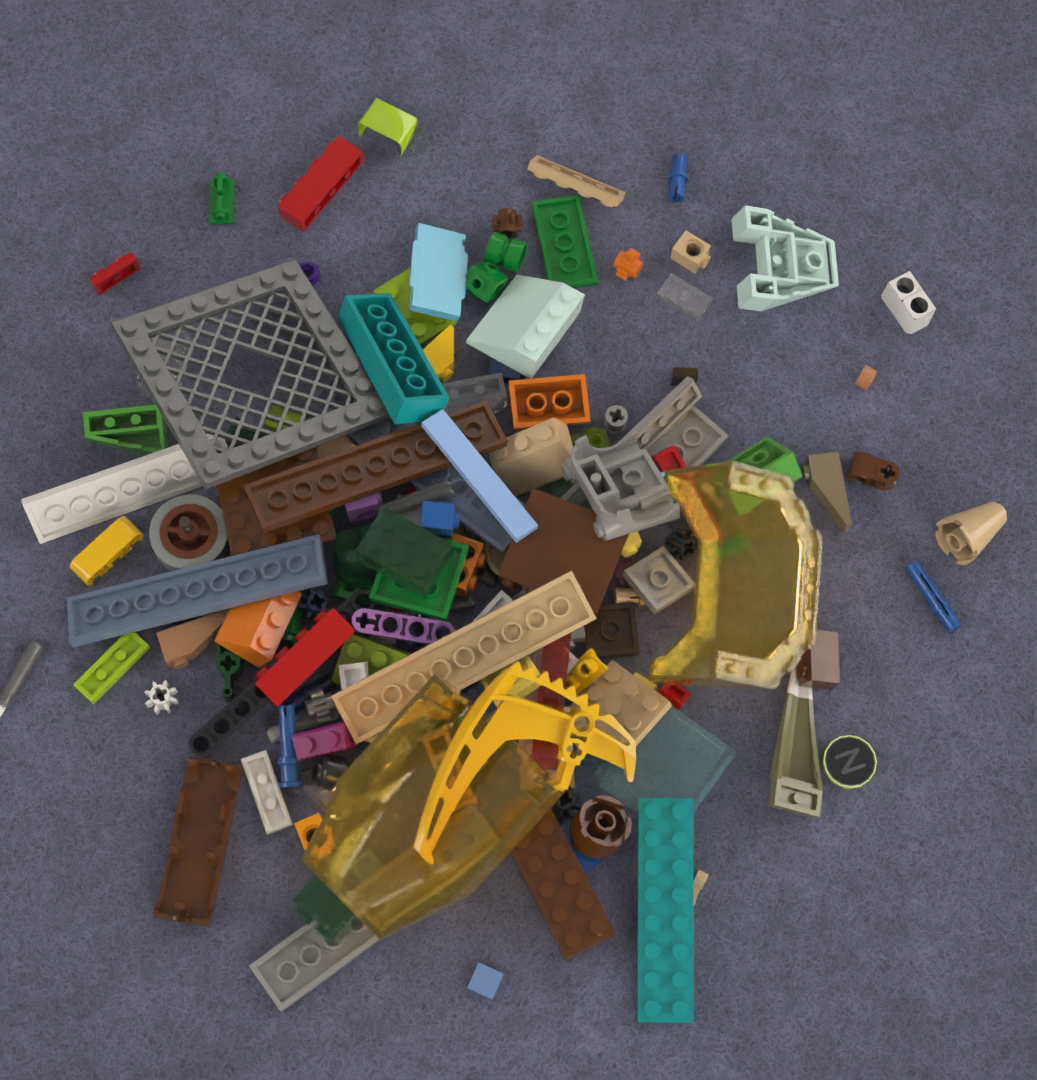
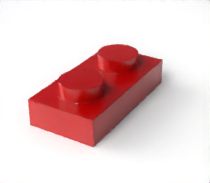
(115, 273)

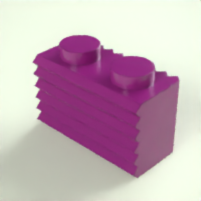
(322, 741)

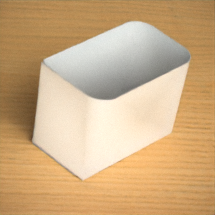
(893, 297)

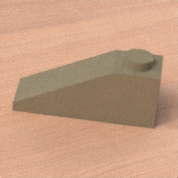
(828, 485)

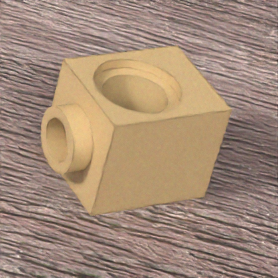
(691, 243)

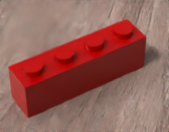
(320, 183)
(304, 657)

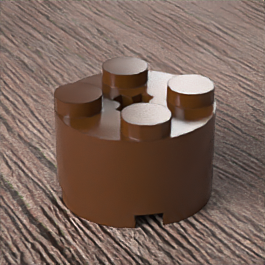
(600, 827)

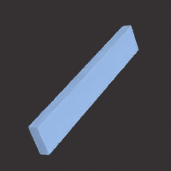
(479, 475)

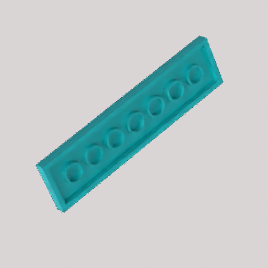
(665, 911)

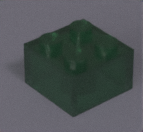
(323, 908)

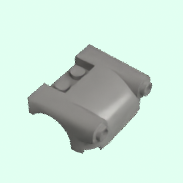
(620, 486)

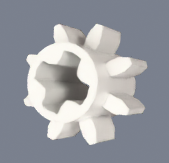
(154, 700)

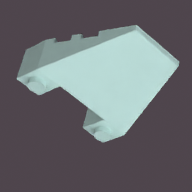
(789, 260)

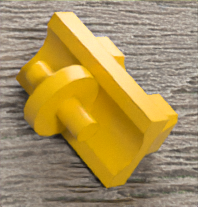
(586, 671)

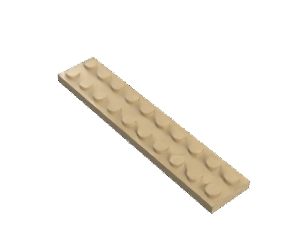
(466, 653)

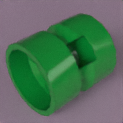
(504, 251)

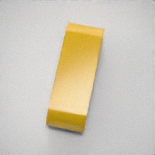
(105, 549)

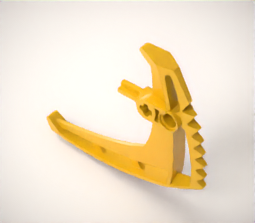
(514, 720)

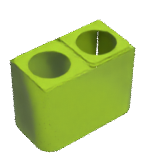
(389, 122)

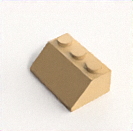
(533, 457)

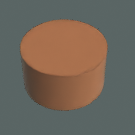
(866, 377)

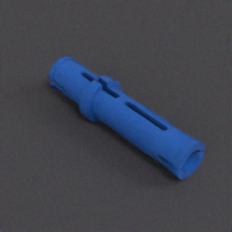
(938, 604)

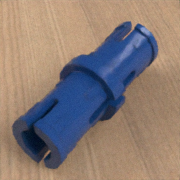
(678, 177)

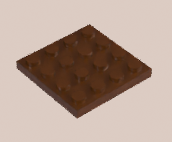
(240, 521)

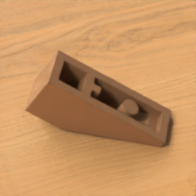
(189, 639)

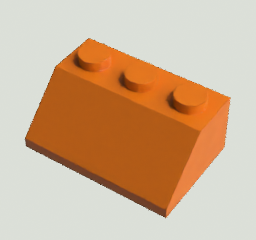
(549, 397)
(257, 627)

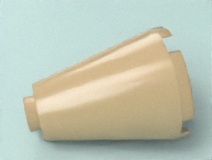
(970, 531)

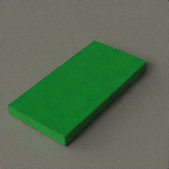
(564, 241)

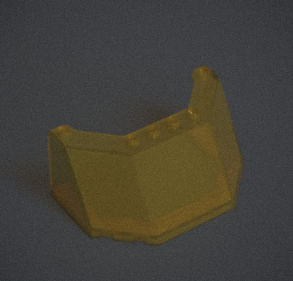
(752, 578)

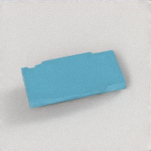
(438, 272)

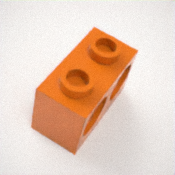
(471, 565)

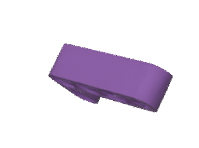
(402, 630)

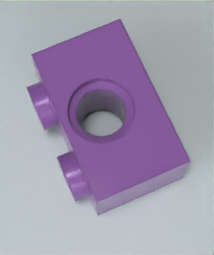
(363, 510)

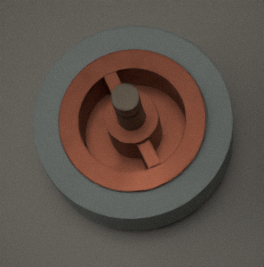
(188, 532)

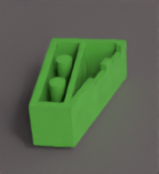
(127, 429)

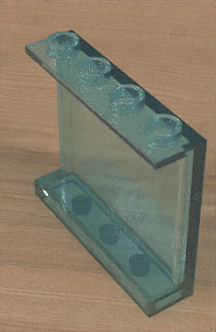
(671, 762)

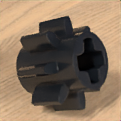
(680, 544)
(569, 807)

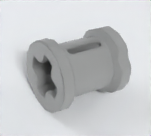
(613, 412)

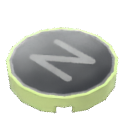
(849, 762)

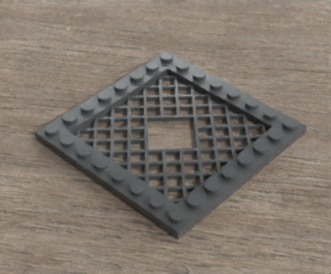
(219, 465)

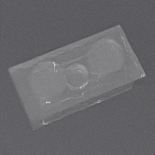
(685, 297)

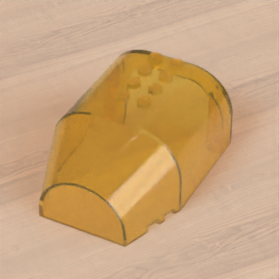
(372, 821)

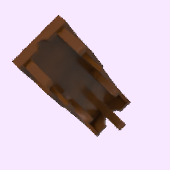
(199, 842)

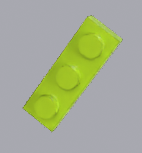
(111, 666)

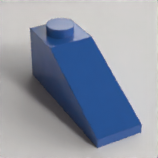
(439, 518)

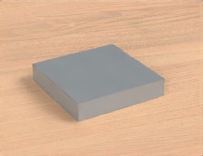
(658, 580)

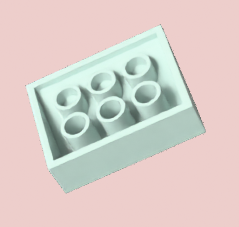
(527, 322)

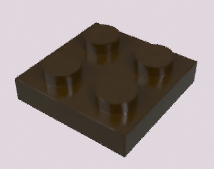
(613, 631)

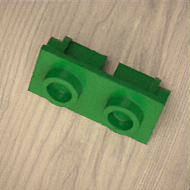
(221, 200)

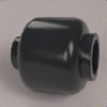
(328, 770)

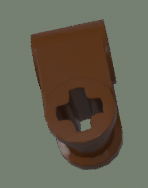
(871, 471)

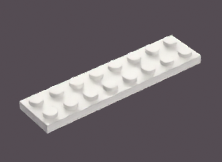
(112, 492)

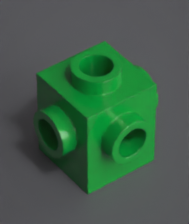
(485, 281)

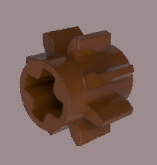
(507, 222)

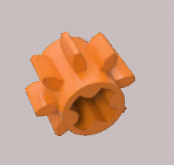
(628, 264)

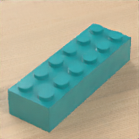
(392, 357)

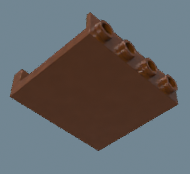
(560, 545)

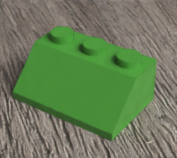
(772, 457)

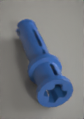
(288, 761)

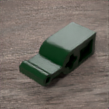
(223, 657)

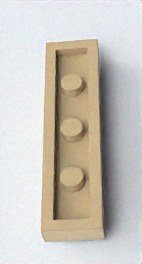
(583, 184)

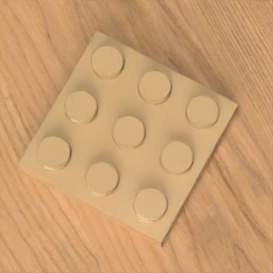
(627, 700)

